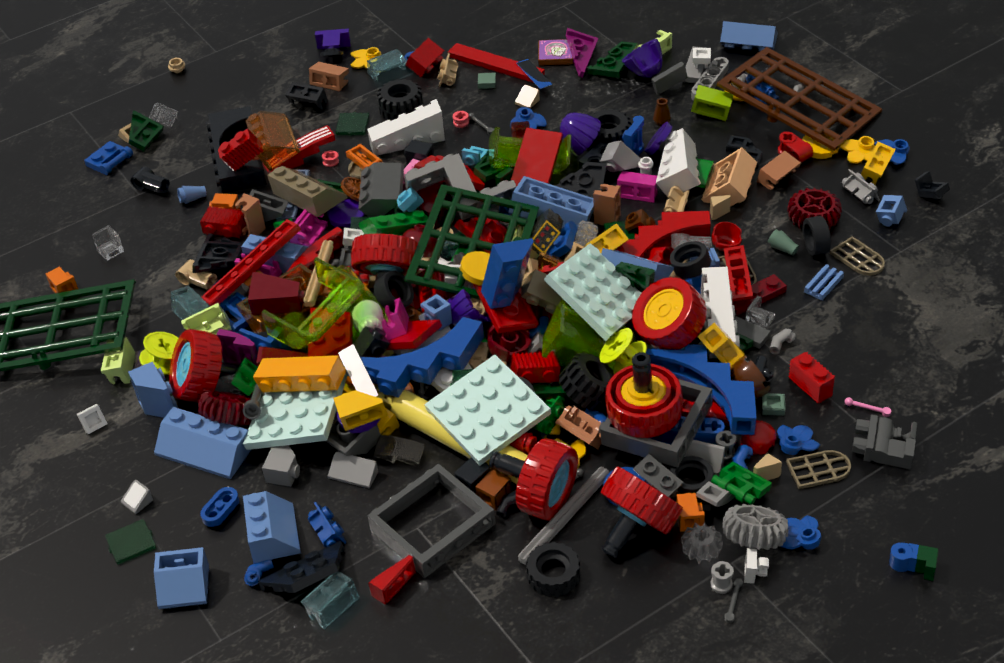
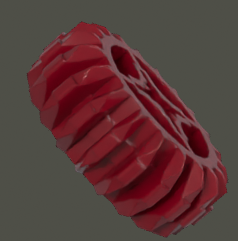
(814, 203)
(223, 407)

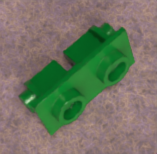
(547, 424)

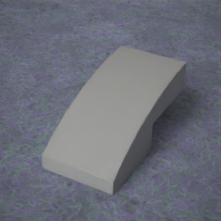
(714, 495)

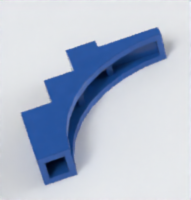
(424, 364)
(734, 397)

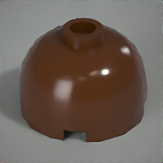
(748, 371)

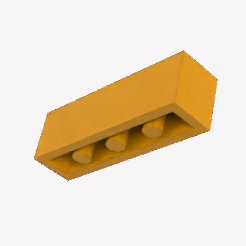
(300, 374)

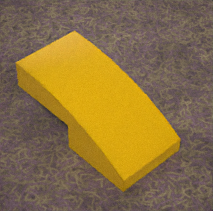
(721, 344)

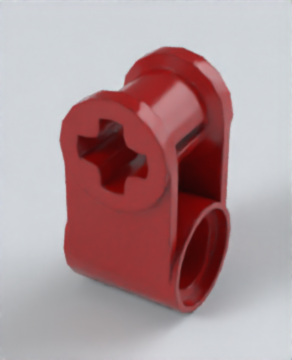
(795, 146)

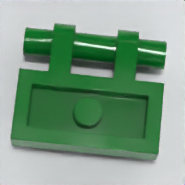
(742, 483)

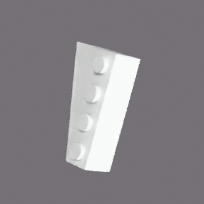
(422, 125)
(678, 163)
(718, 300)

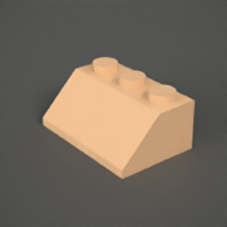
(731, 177)

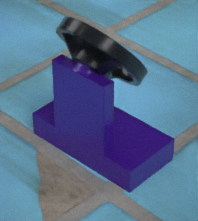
(332, 40)

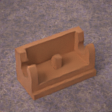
(328, 76)
(777, 169)
(607, 204)
(253, 214)
(581, 425)

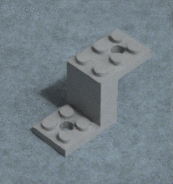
(454, 174)

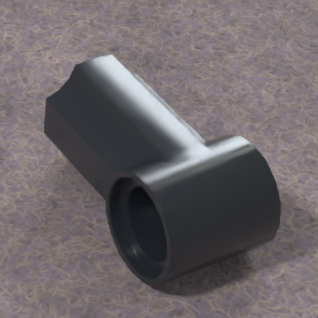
(147, 179)

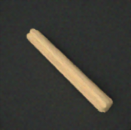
(314, 286)

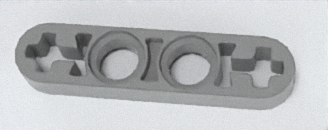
(718, 66)

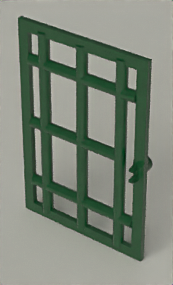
(472, 243)
(44, 361)

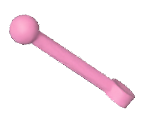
(885, 411)

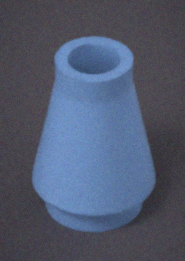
(191, 193)

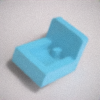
(473, 155)
(409, 200)

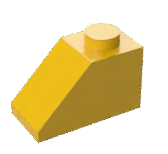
(359, 409)

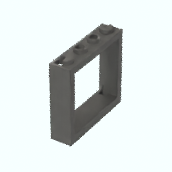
(663, 452)
(449, 545)

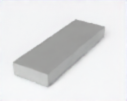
(693, 73)

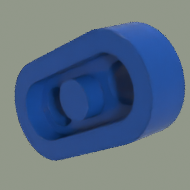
(218, 508)

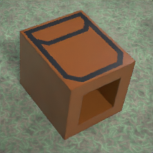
(493, 488)

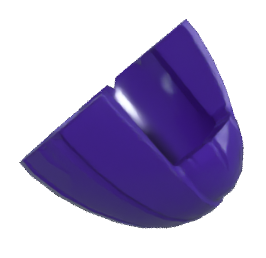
(645, 60)
(582, 131)
(463, 307)

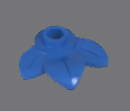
(533, 118)
(902, 149)
(796, 439)
(802, 533)

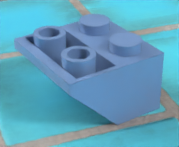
(151, 390)
(181, 578)

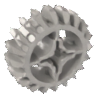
(755, 526)

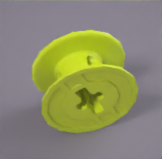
(159, 349)
(620, 349)

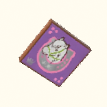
(554, 52)

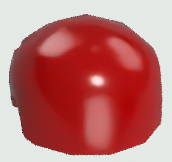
(726, 235)
(762, 440)

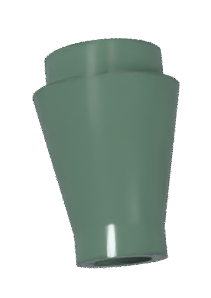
(780, 241)

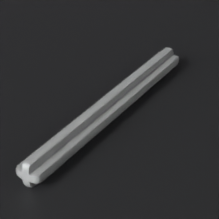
(565, 513)

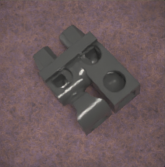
(885, 442)

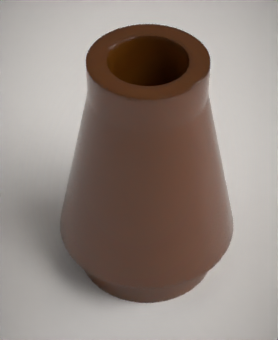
(661, 112)

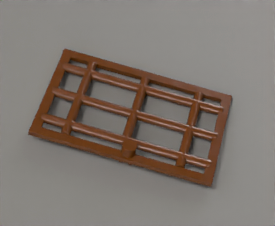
(775, 114)

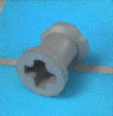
(722, 574)

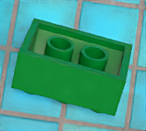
(393, 224)

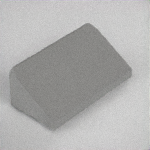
(712, 453)
(353, 470)

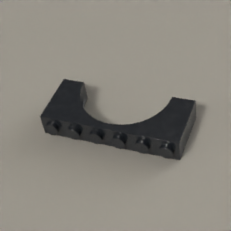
(220, 128)

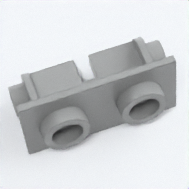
(865, 192)

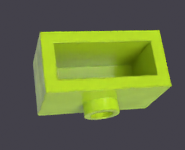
(712, 102)

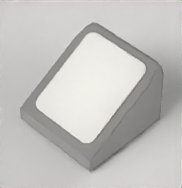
(137, 497)

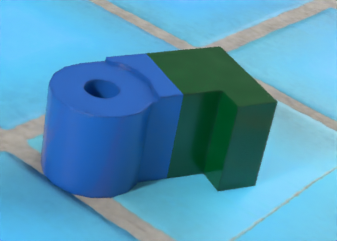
(914, 558)

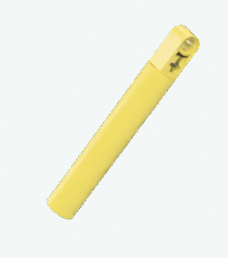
(412, 411)

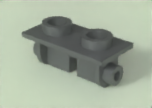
(658, 476)

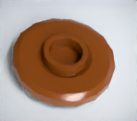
(351, 187)

